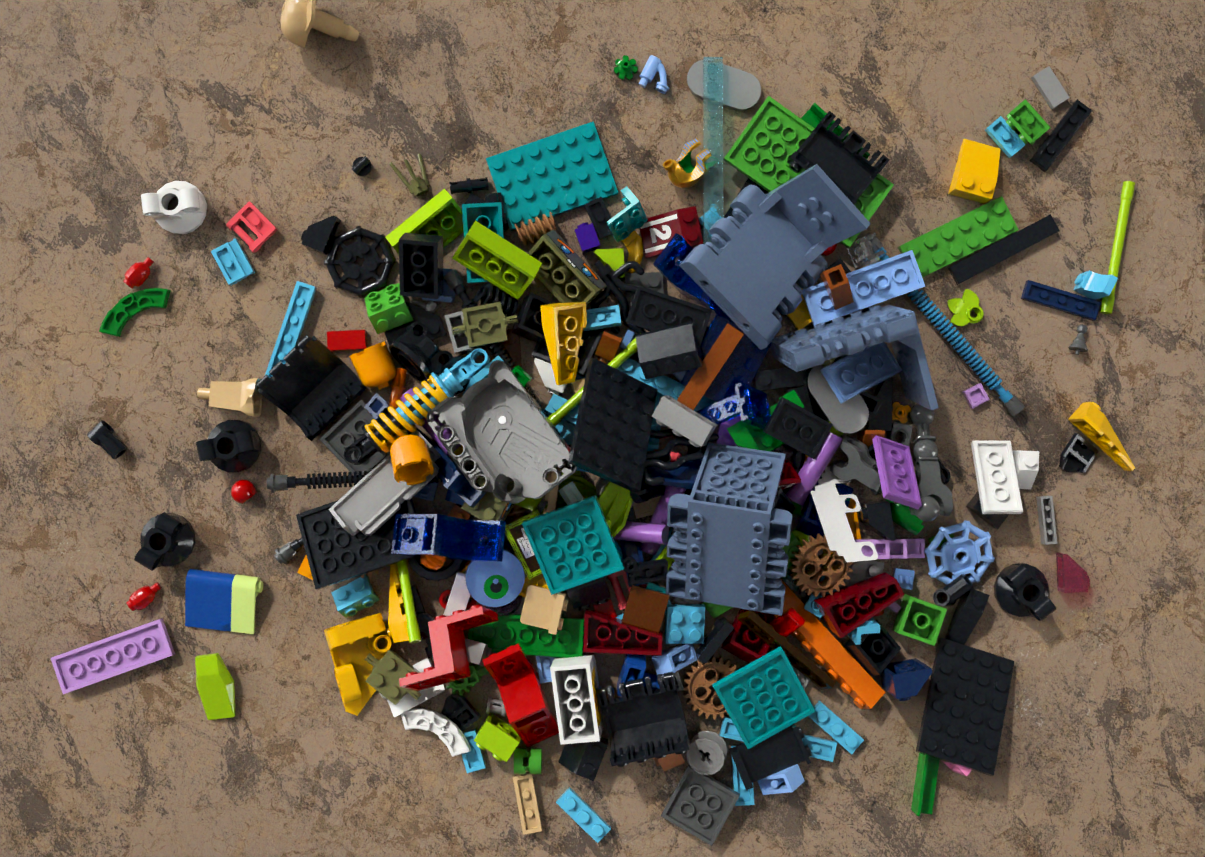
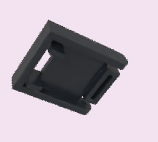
(714, 639)

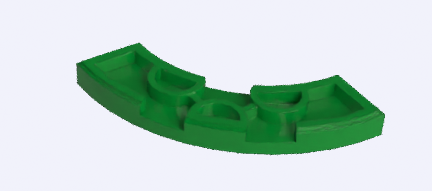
(130, 306)

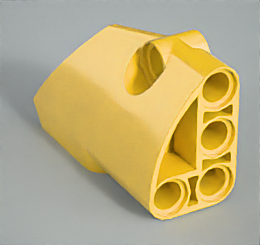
(349, 647)

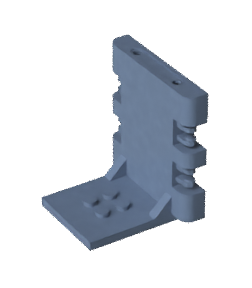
(772, 250)
(852, 335)
(730, 532)

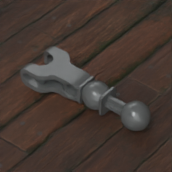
(927, 464)
(865, 470)

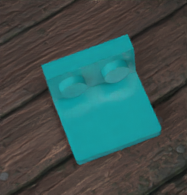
(629, 218)

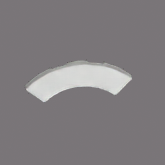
(439, 724)

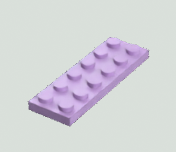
(112, 656)

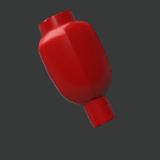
(138, 273)
(143, 597)

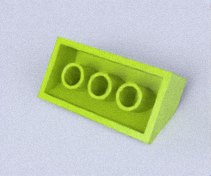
(437, 217)
(497, 260)

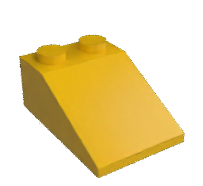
(975, 172)

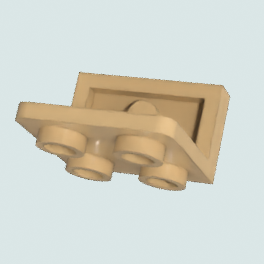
(544, 609)

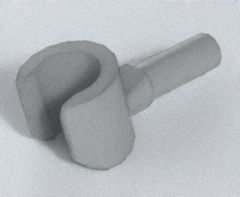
(431, 306)

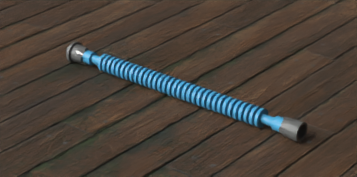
(1010, 401)

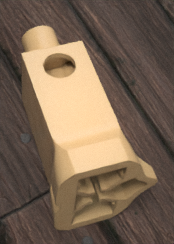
(234, 396)

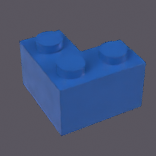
(634, 668)

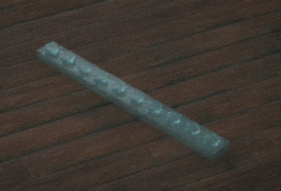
(713, 143)

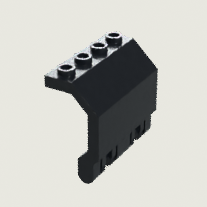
(838, 159)
(644, 721)

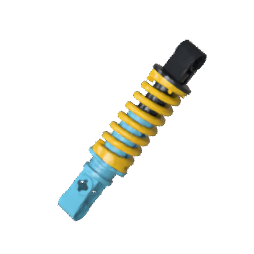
(381, 436)

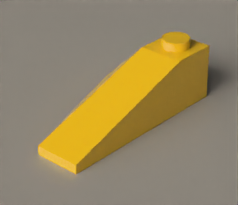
(563, 333)
(1098, 429)
(397, 618)

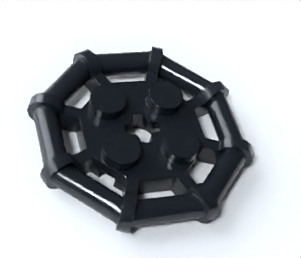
(349, 257)

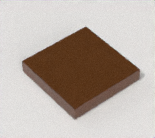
(645, 608)

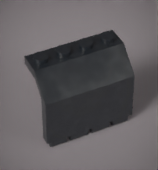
(311, 386)

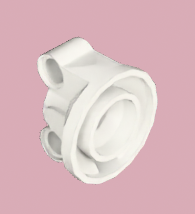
(186, 216)

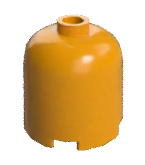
(374, 366)
(411, 459)

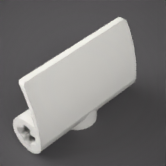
(407, 701)

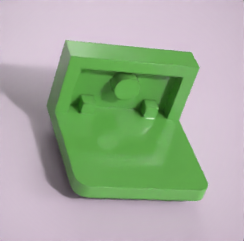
(1028, 122)
(387, 308)

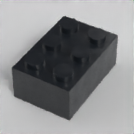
(421, 265)

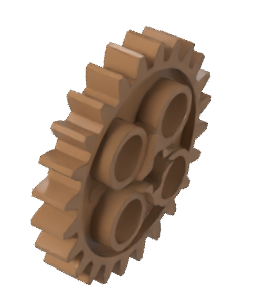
(808, 555)
(698, 679)

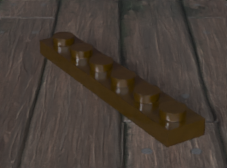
(798, 660)

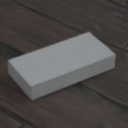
(1050, 87)

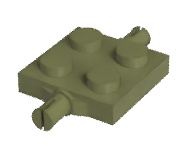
(485, 324)
(386, 676)

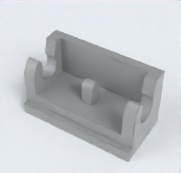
(477, 651)

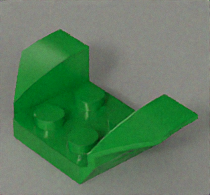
(753, 437)

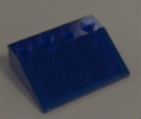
(738, 368)

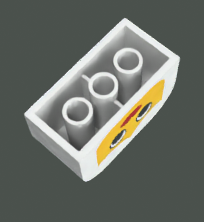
(576, 699)

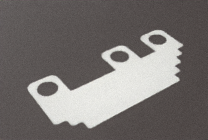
(832, 515)

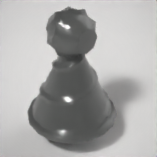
(1079, 344)

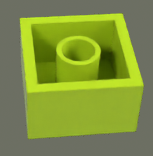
(497, 738)

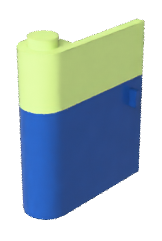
(221, 601)

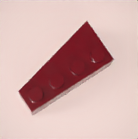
(858, 603)
(610, 635)

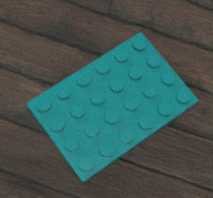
(552, 175)

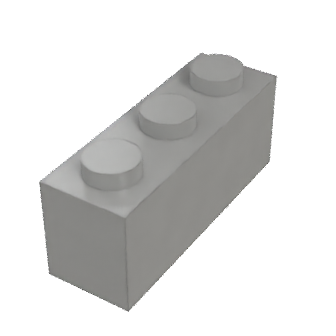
(683, 421)

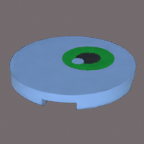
(495, 582)

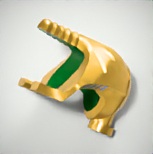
(682, 171)

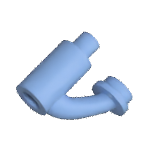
(651, 67)

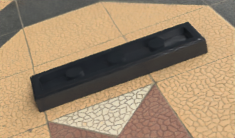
(1060, 135)

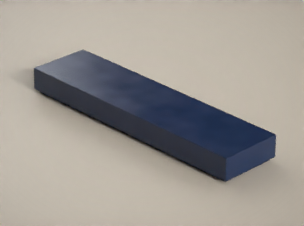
(1061, 300)

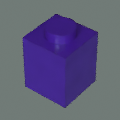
(587, 237)

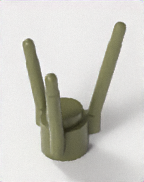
(418, 185)

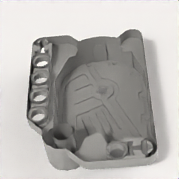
(503, 437)

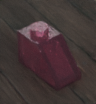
(1070, 575)

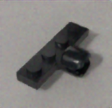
(422, 619)

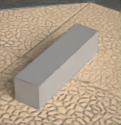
(1046, 520)

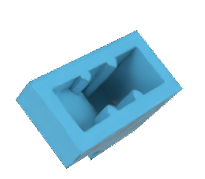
(1094, 285)

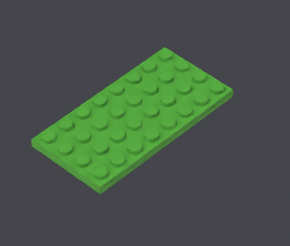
(770, 142)

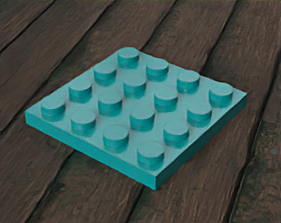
(573, 545)
(764, 697)

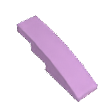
(898, 549)

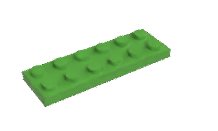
(961, 236)

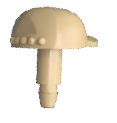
(301, 16)

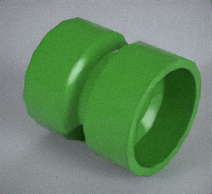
(534, 763)

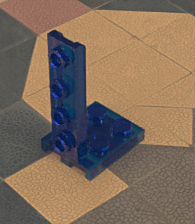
(747, 403)

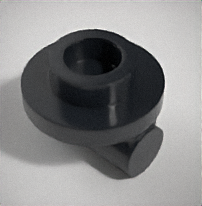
(362, 166)

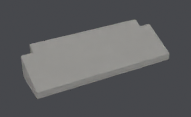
(377, 496)

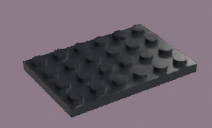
(613, 426)
(337, 554)
(965, 706)

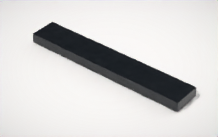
(1003, 249)

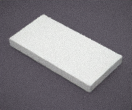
(996, 477)

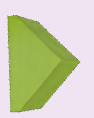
(613, 257)

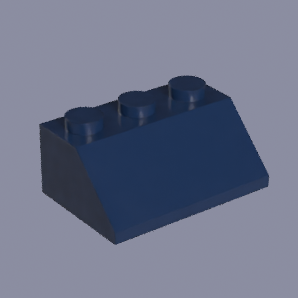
(905, 678)

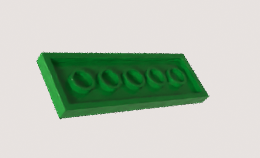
(532, 639)

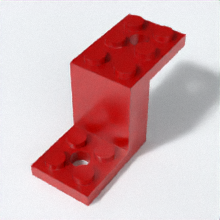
(449, 648)
(522, 695)

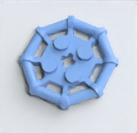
(959, 544)

